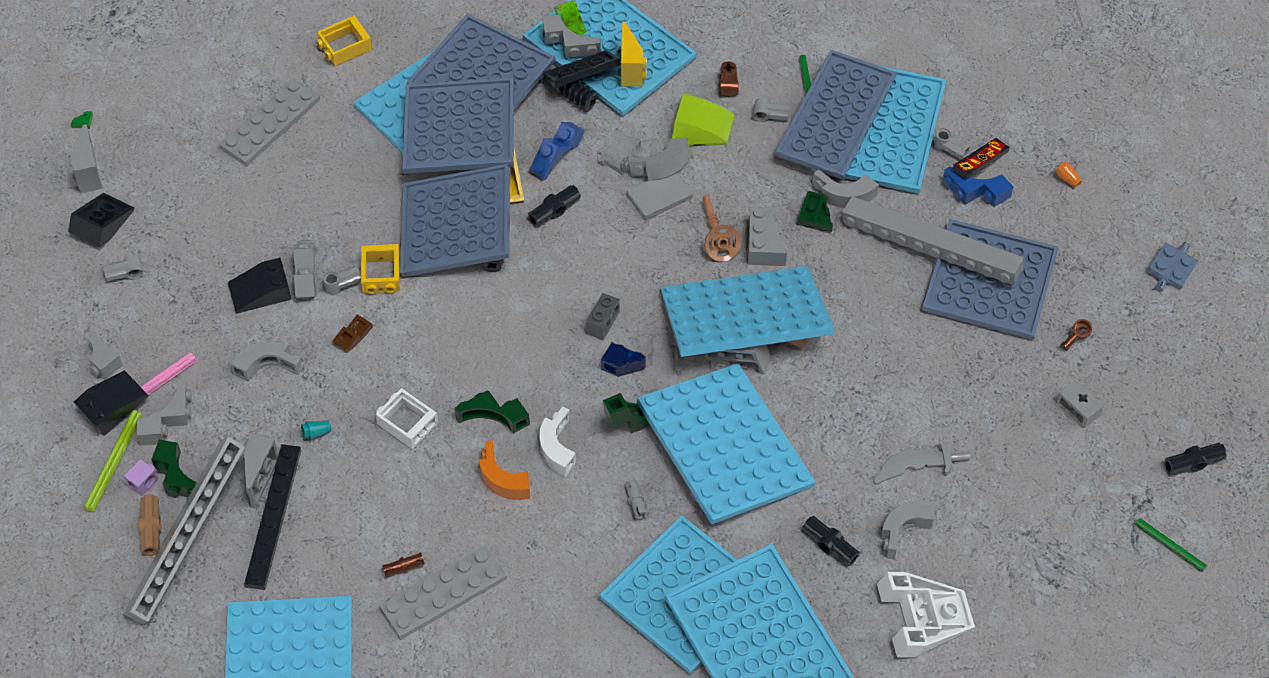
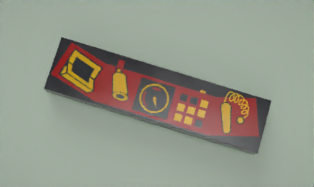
(980, 158)

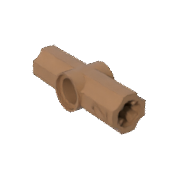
(149, 524)

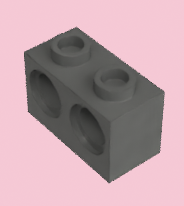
(602, 316)

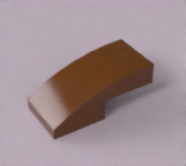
(353, 334)

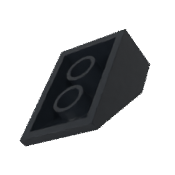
(99, 219)
(260, 286)
(111, 401)

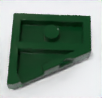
(815, 212)

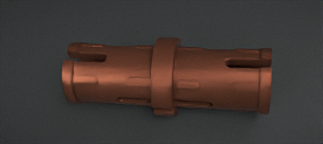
(403, 564)

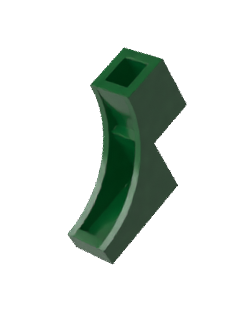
(484, 405)
(621, 411)
(165, 460)

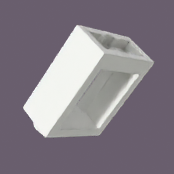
(419, 430)

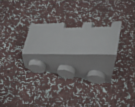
(764, 239)
(752, 357)

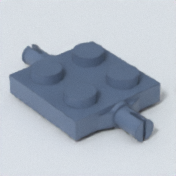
(1172, 266)

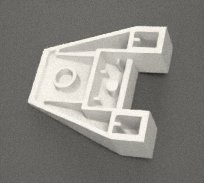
(930, 609)

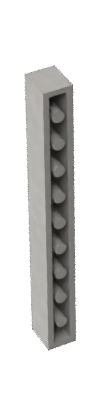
(933, 240)
(184, 531)

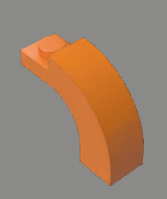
(502, 483)

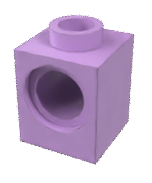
(141, 477)

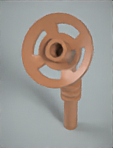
(720, 238)

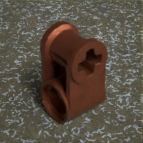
(728, 79)

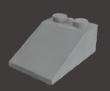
(84, 164)
(260, 462)

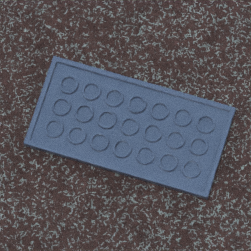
(836, 114)

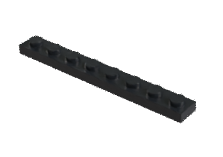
(273, 517)

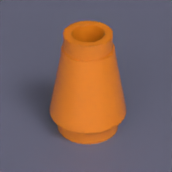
(1068, 174)

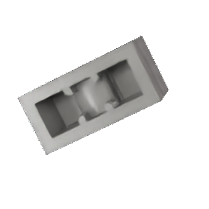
(1080, 404)

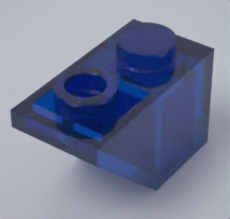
(622, 361)

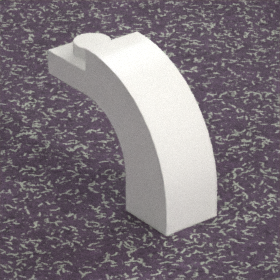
(554, 454)

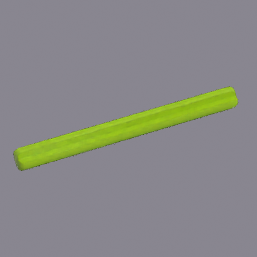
(112, 461)

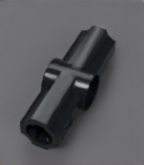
(554, 205)
(1195, 458)
(830, 540)

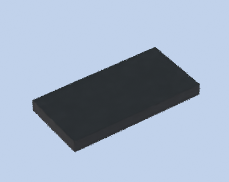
(581, 68)

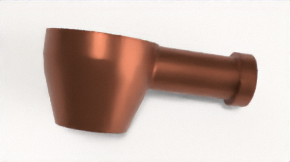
(1079, 324)

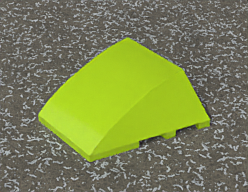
(702, 122)

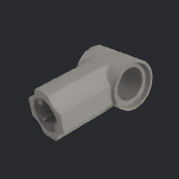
(766, 110)
(946, 142)
(129, 268)
(335, 281)

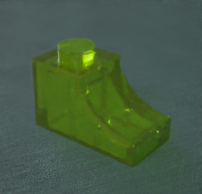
(571, 17)

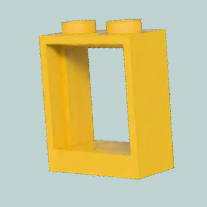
(338, 30)
(380, 253)

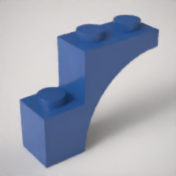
(554, 148)
(993, 190)

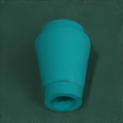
(314, 429)

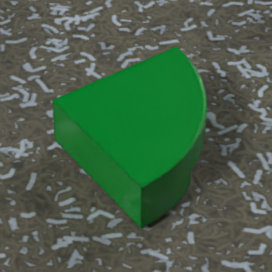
(84, 119)

